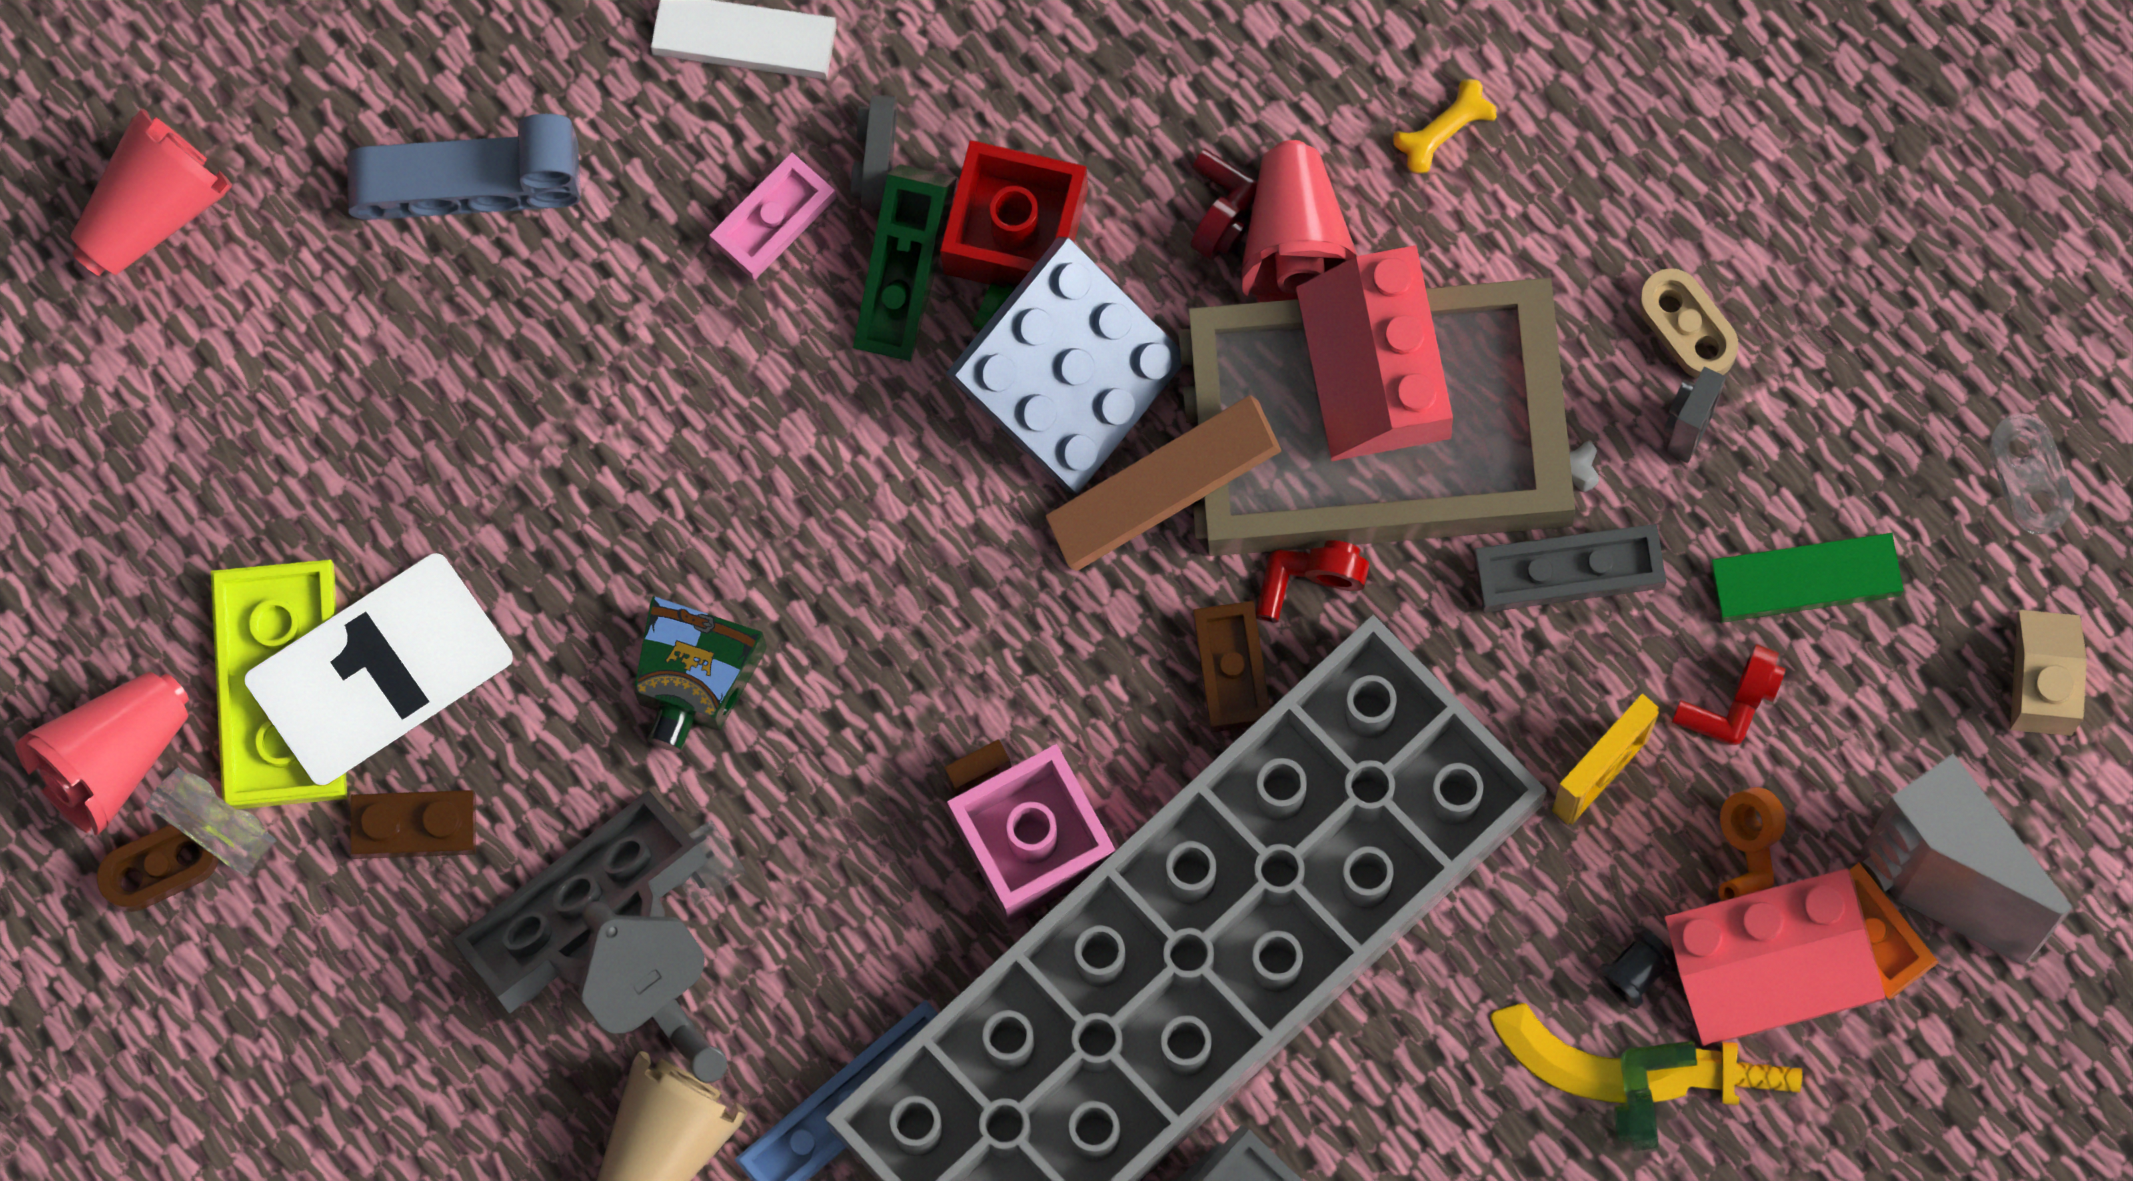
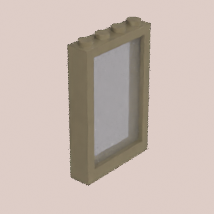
(1494, 475)

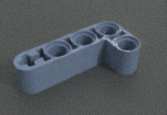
(468, 175)

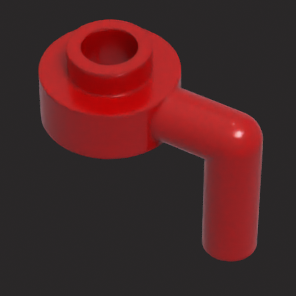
(1332, 566)
(1758, 681)

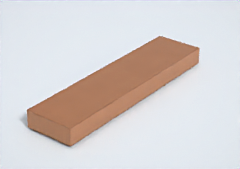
(1163, 483)

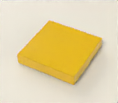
(1605, 760)

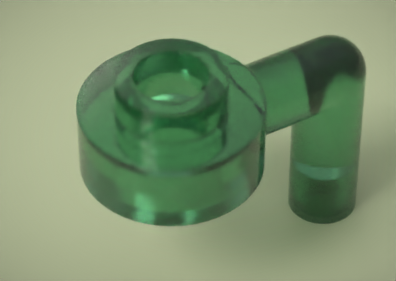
(1637, 1119)

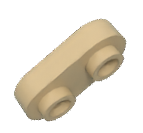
(1692, 324)

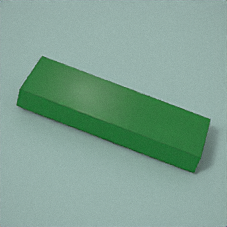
(1806, 577)

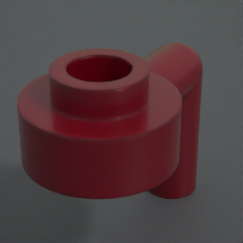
(1221, 225)

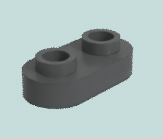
(878, 129)

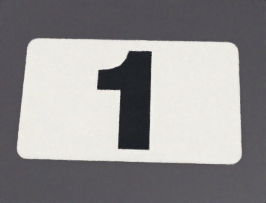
(378, 669)

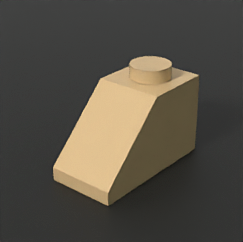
(2048, 673)

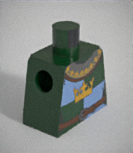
(692, 670)

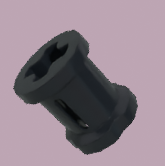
(1637, 967)

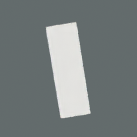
(745, 36)

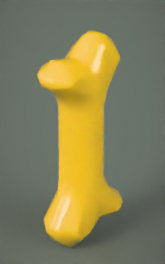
(1422, 144)

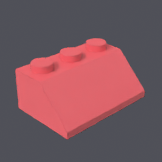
(1375, 355)
(1775, 957)

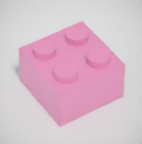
(1031, 833)

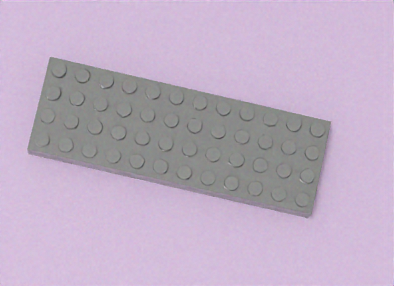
(1203, 936)

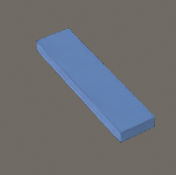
(802, 1139)

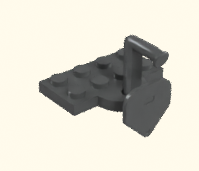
(604, 927)

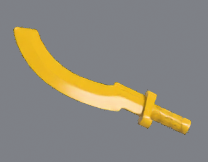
(1602, 1078)

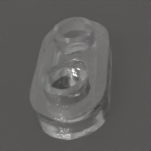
(2031, 476)

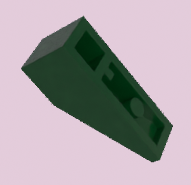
(903, 260)

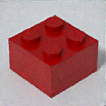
(1010, 213)

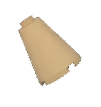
(666, 1125)

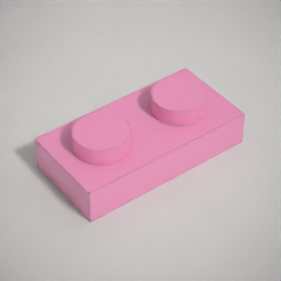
(773, 216)

